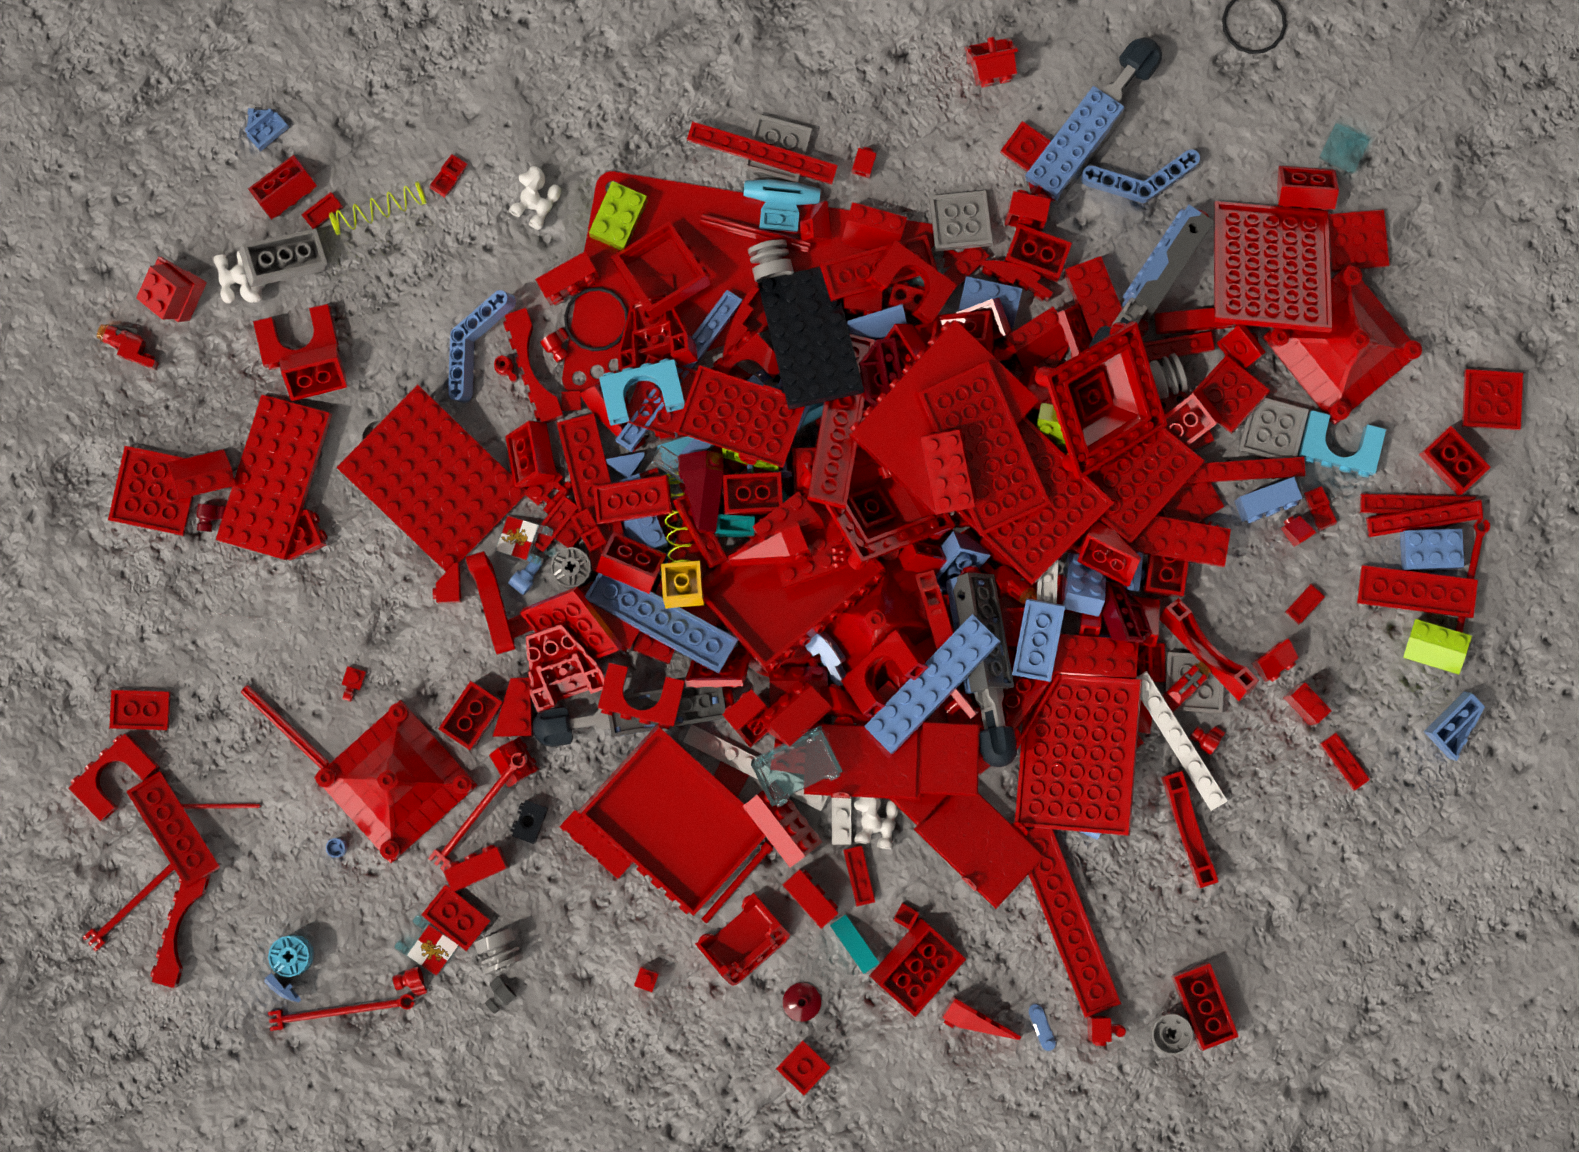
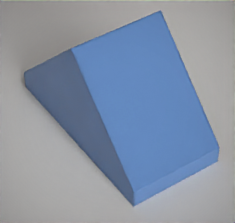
(627, 464)

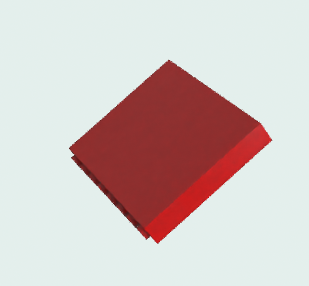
(897, 421)
(779, 621)
(673, 821)

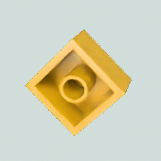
(682, 584)

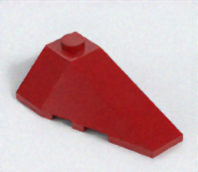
(595, 401)
(784, 547)

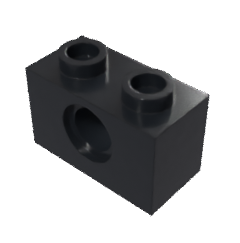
(538, 814)

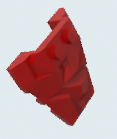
(559, 667)

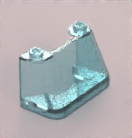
(793, 768)

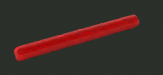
(753, 232)
(285, 727)

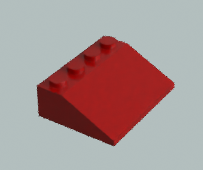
(917, 967)

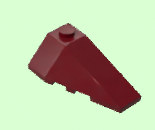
(703, 482)

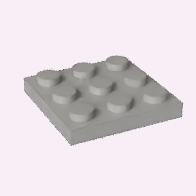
(782, 135)
(960, 220)
(1273, 430)
(1207, 697)

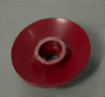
(797, 992)

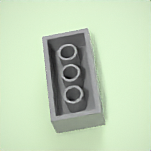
(283, 257)

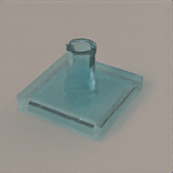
(1344, 148)

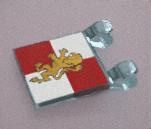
(519, 539)
(430, 949)

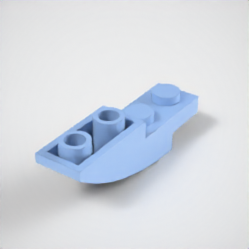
(830, 655)

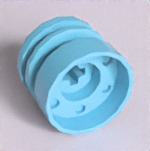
(299, 947)

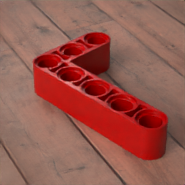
(1188, 321)
(492, 602)

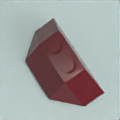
(879, 368)
(1124, 615)

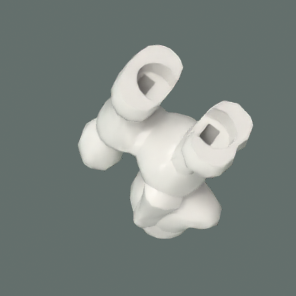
(534, 180)
(235, 275)
(873, 823)

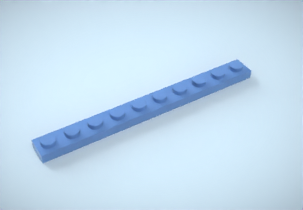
(703, 337)

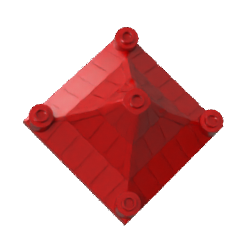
(1355, 357)
(1104, 399)
(880, 513)
(886, 608)
(395, 781)

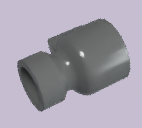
(502, 995)

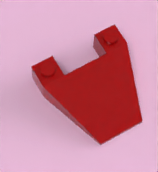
(654, 337)

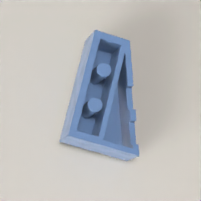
(1455, 724)

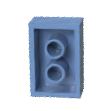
(1268, 500)
(1431, 549)
(1082, 587)

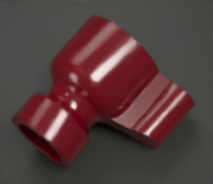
(206, 514)

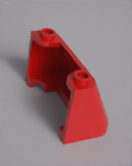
(744, 941)

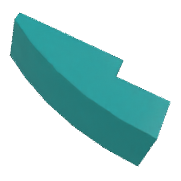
(734, 526)
(854, 944)

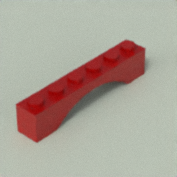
(521, 328)
(1232, 676)
(1191, 838)
(169, 967)

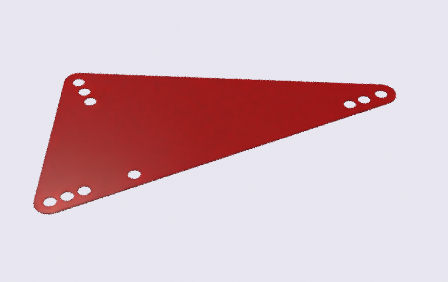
(601, 318)

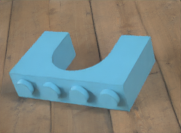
(617, 384)
(1314, 447)

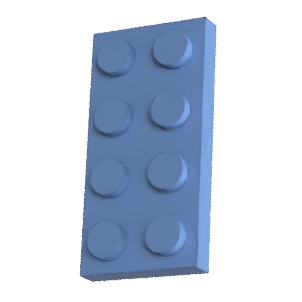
(1038, 640)

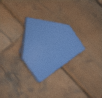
(264, 127)
(287, 992)

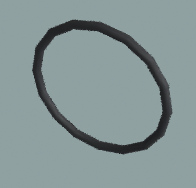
(1254, 51)
(568, 309)

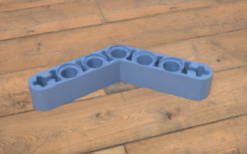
(1136, 185)
(501, 304)

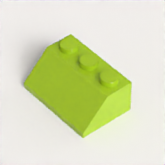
(1437, 646)

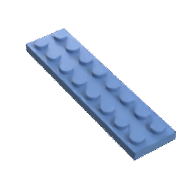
(668, 625)
(922, 696)

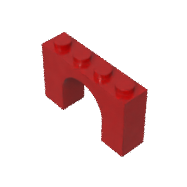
(937, 286)
(271, 348)
(751, 348)
(1091, 625)
(861, 680)
(663, 712)
(88, 787)

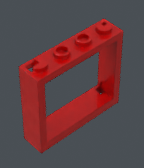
(647, 243)

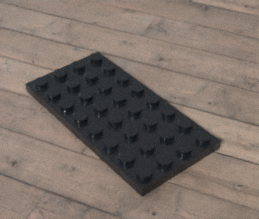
(809, 339)

